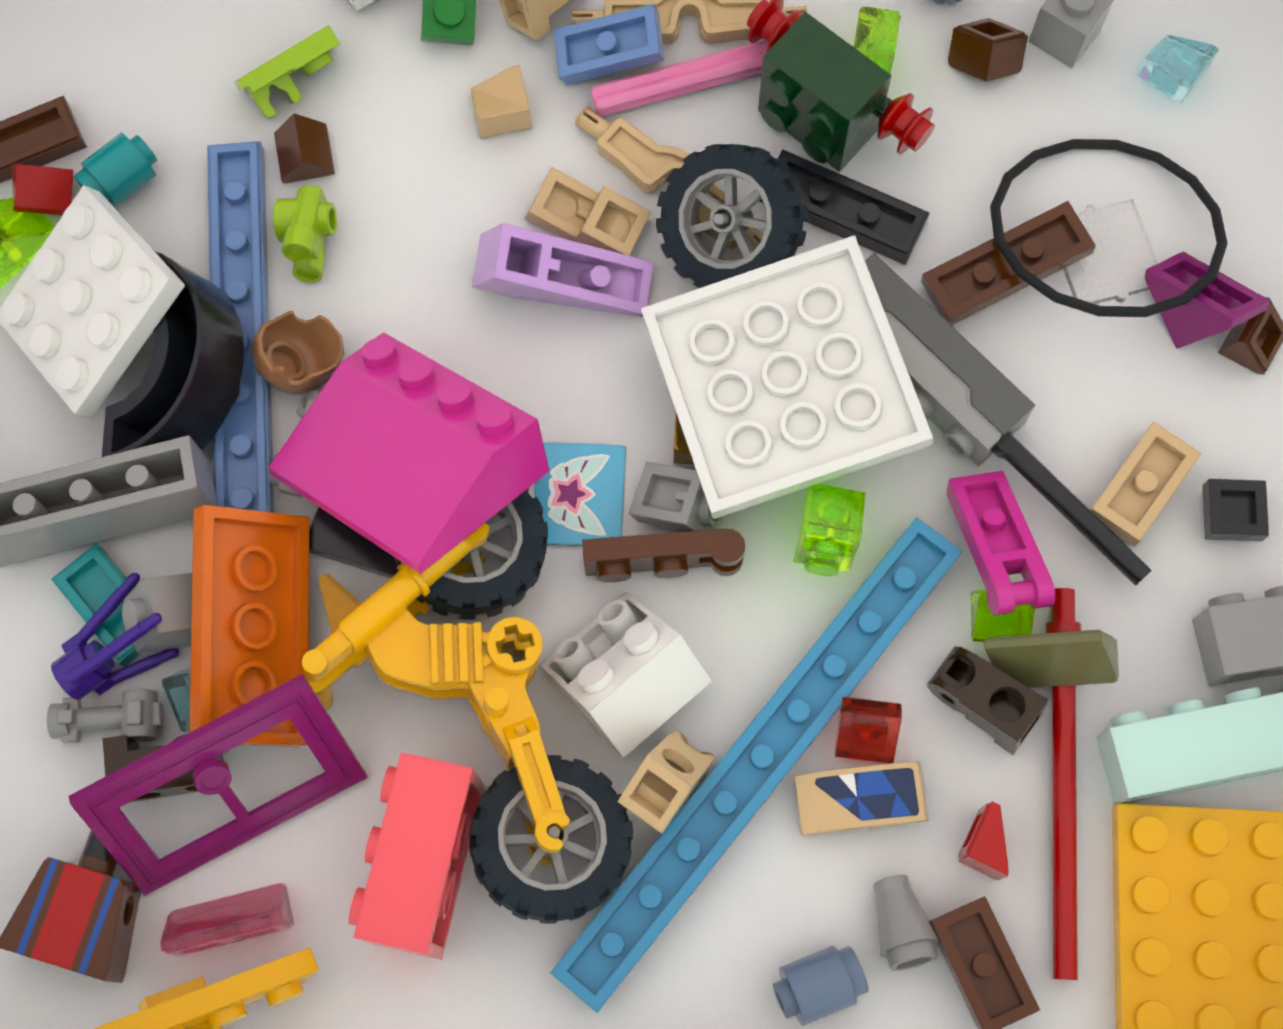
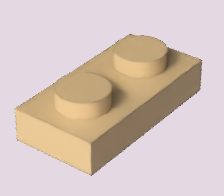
(1144, 483)

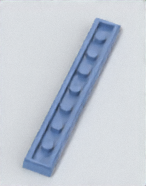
(240, 270)

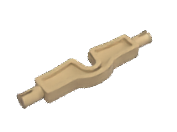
(718, 19)
(646, 161)

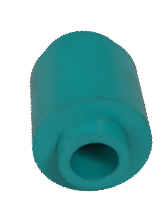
(118, 168)

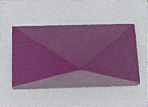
(1212, 311)

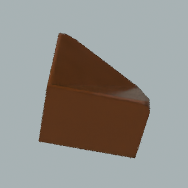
(987, 49)

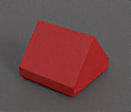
(41, 189)

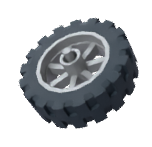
(689, 188)

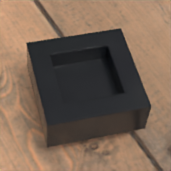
(1235, 510)

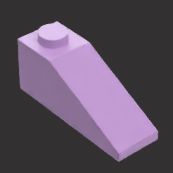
(560, 271)

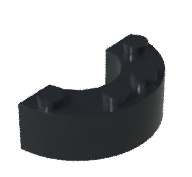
(190, 375)

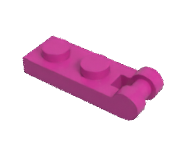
(1000, 542)

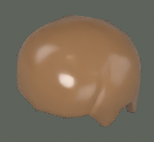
(297, 352)

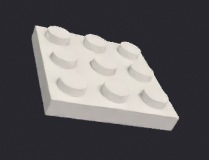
(88, 302)

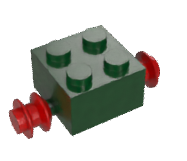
(828, 89)

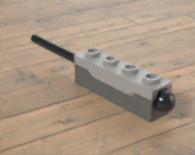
(980, 406)

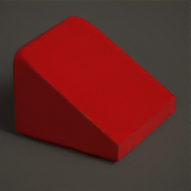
(985, 843)

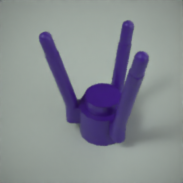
(89, 665)

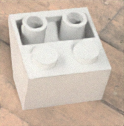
(626, 673)

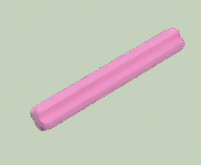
(679, 79)

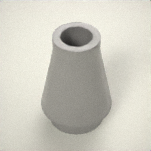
(902, 925)

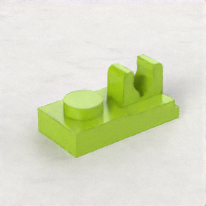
(309, 54)

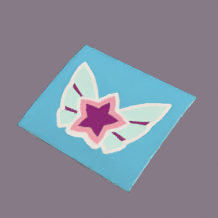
(582, 492)

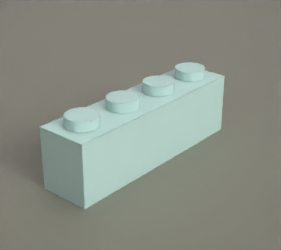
(1193, 746)

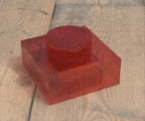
(868, 730)

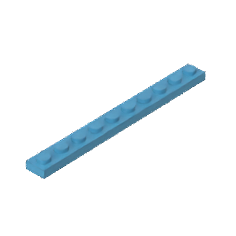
(754, 766)

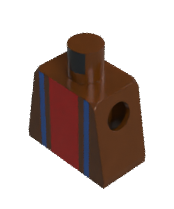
(77, 916)

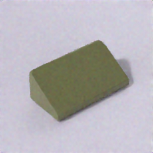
(1056, 658)

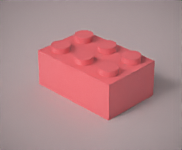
(417, 856)

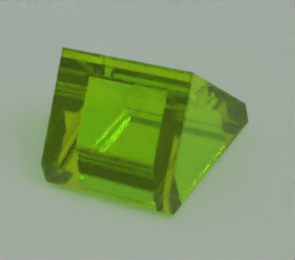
(987, 625)

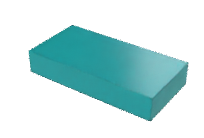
(87, 586)

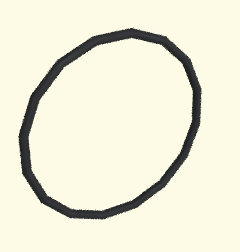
(1072, 302)

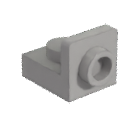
(672, 499)

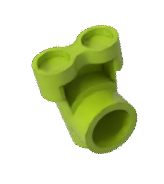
(302, 228)

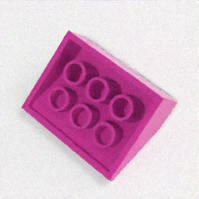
(410, 452)

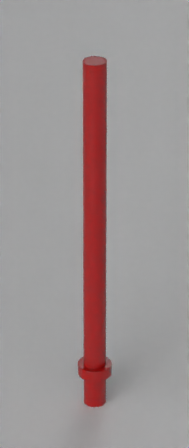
(1064, 804)

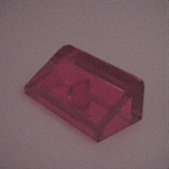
(227, 920)

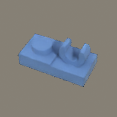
(609, 44)

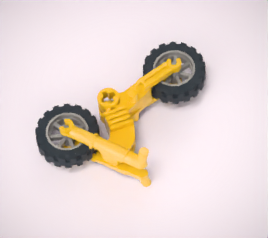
(470, 665)

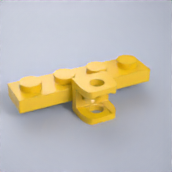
(224, 1002)

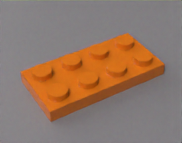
(247, 612)

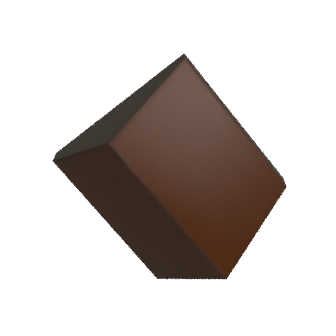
(303, 149)
(1255, 341)

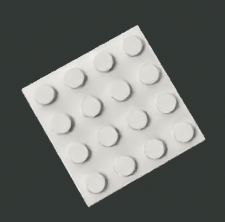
(786, 377)

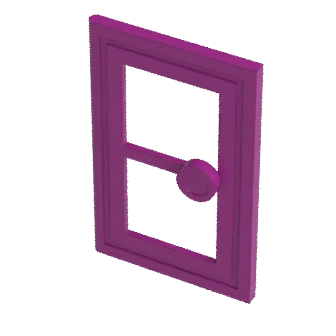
(294, 700)

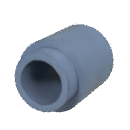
(820, 984)

